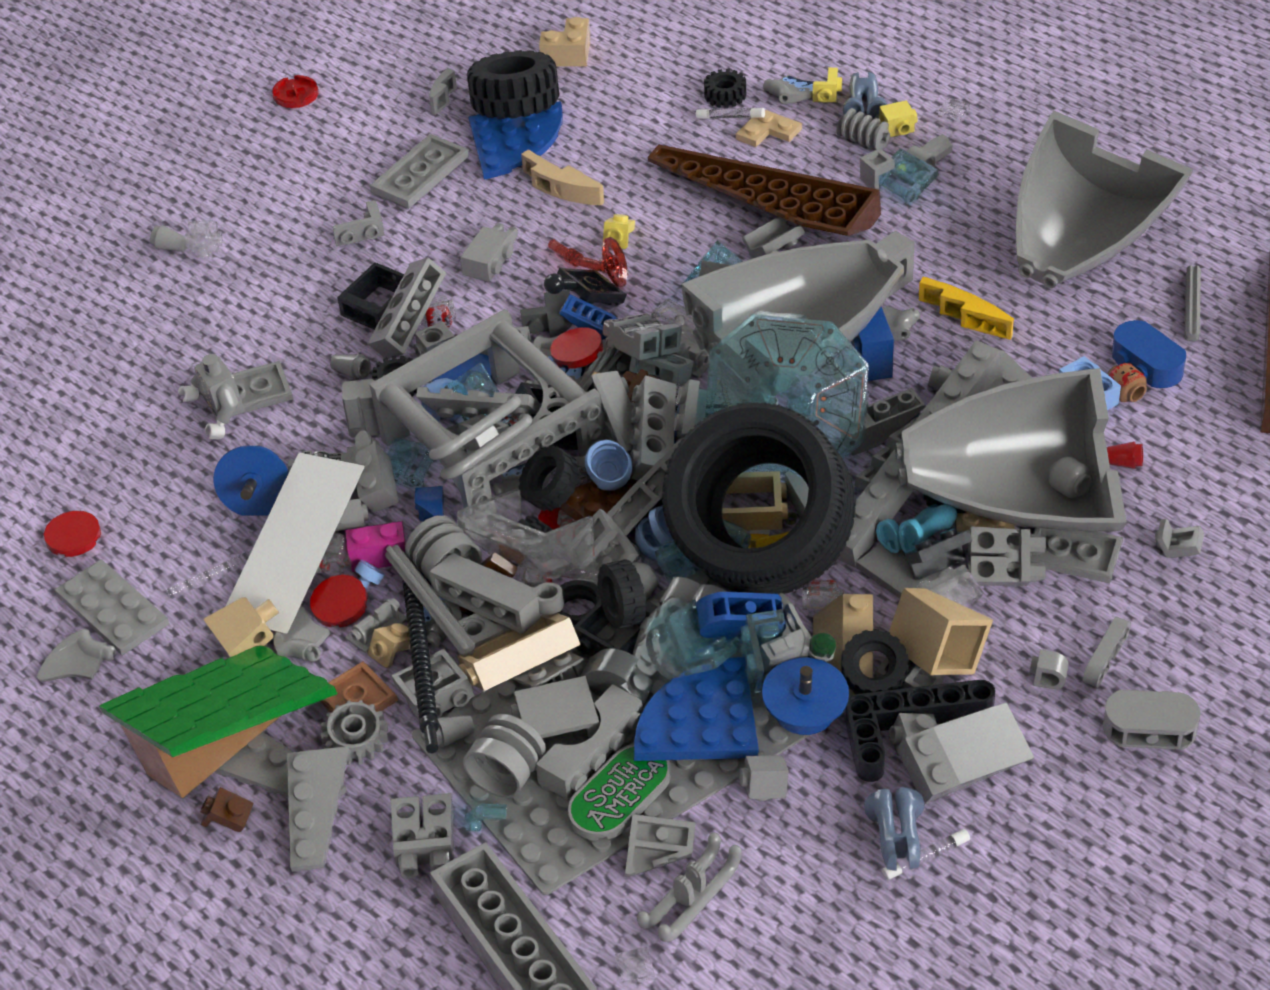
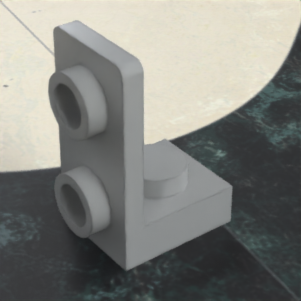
(362, 229)

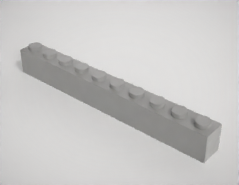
(883, 494)

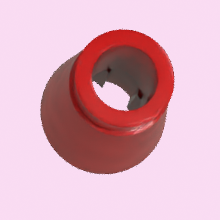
(1126, 455)

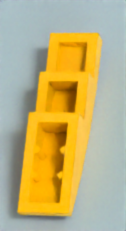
(972, 310)

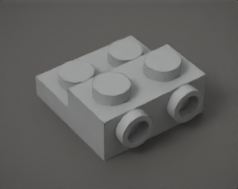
(449, 682)

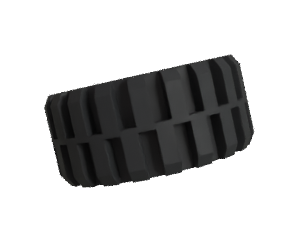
(513, 84)

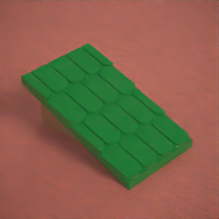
(205, 717)

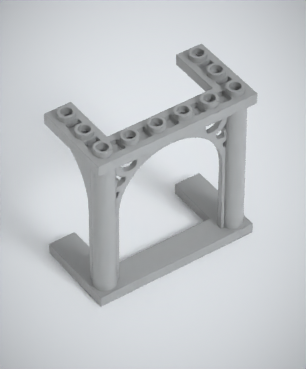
(507, 349)

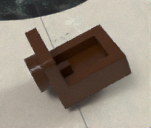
(226, 810)

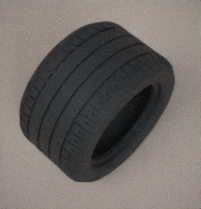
(722, 450)

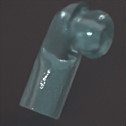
(482, 812)

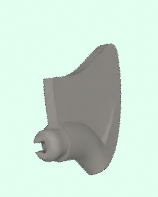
(76, 657)

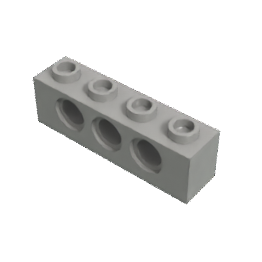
(406, 308)
(652, 422)

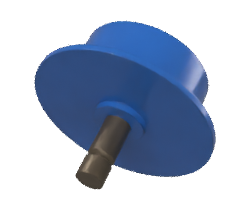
(249, 480)
(805, 695)

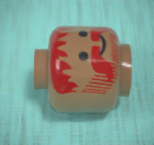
(1131, 380)

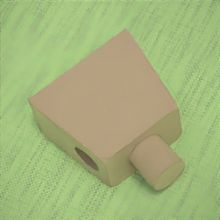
(242, 626)

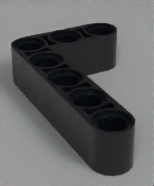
(878, 711)

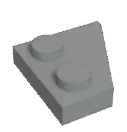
(657, 843)

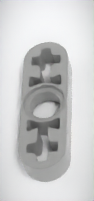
(1106, 650)

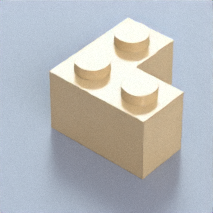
(568, 46)

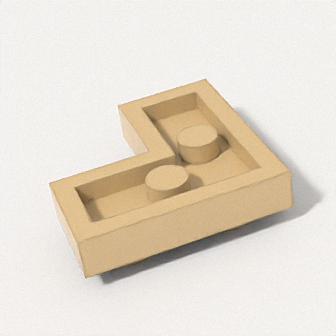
(772, 124)

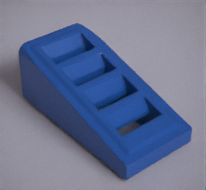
(593, 317)

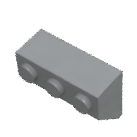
(615, 405)

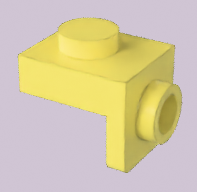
(828, 90)
(619, 229)

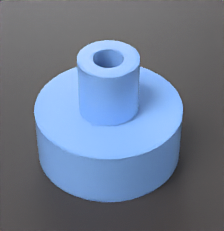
(368, 573)

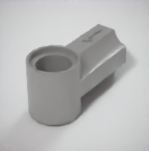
(933, 150)

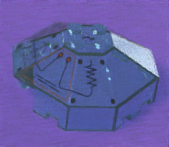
(795, 359)

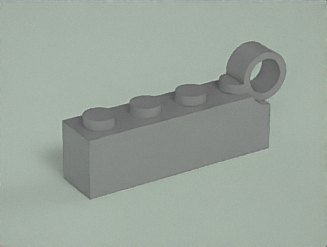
(494, 594)

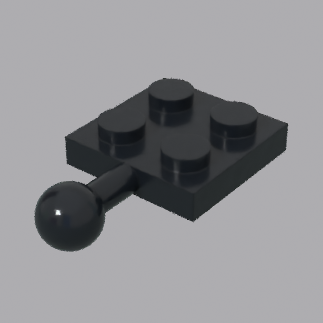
(586, 283)

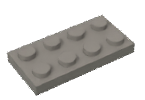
(419, 171)
(111, 607)

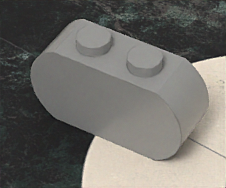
(1151, 719)

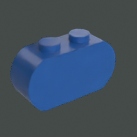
(1149, 352)
(726, 611)

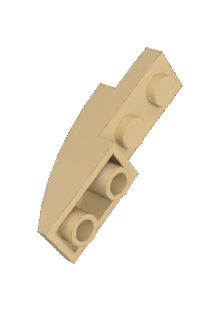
(562, 183)

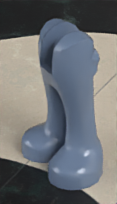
(864, 88)
(910, 806)

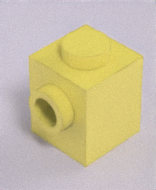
(899, 117)

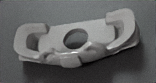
(656, 618)

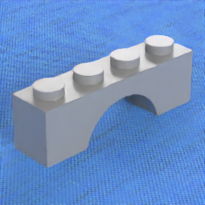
(568, 767)

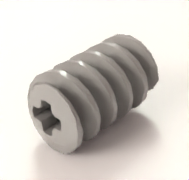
(863, 130)

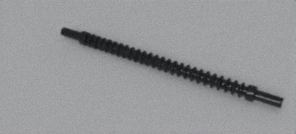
(422, 669)

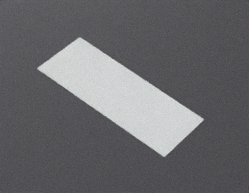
(296, 536)

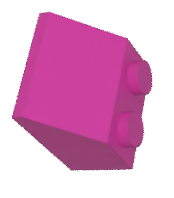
(371, 542)

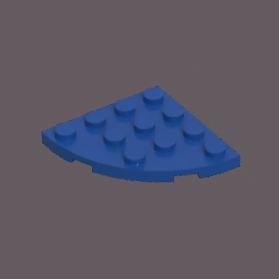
(504, 140)
(699, 717)

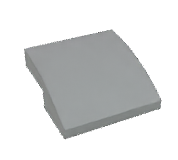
(608, 535)

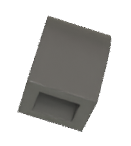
(547, 317)
(619, 669)

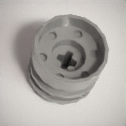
(435, 541)
(504, 755)

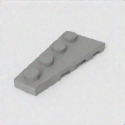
(452, 403)
(313, 803)

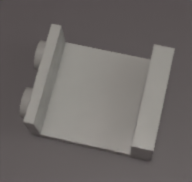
(557, 707)

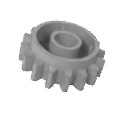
(359, 717)

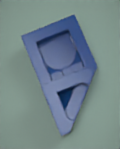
(429, 502)

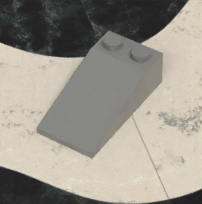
(963, 751)

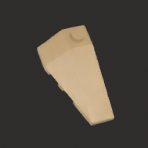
(842, 620)

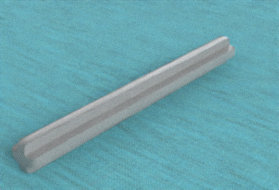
(430, 600)

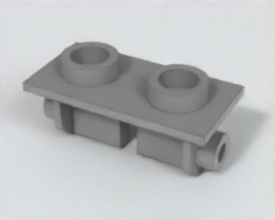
(383, 616)

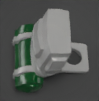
(796, 644)

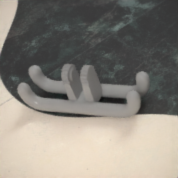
(482, 438)
(692, 890)

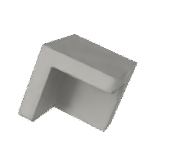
(873, 166)

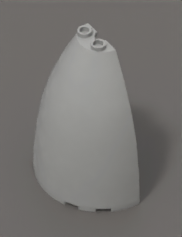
(1085, 202)
(820, 281)
(997, 451)

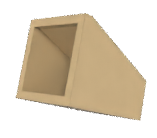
(939, 632)

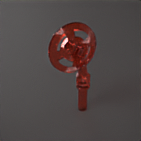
(609, 263)

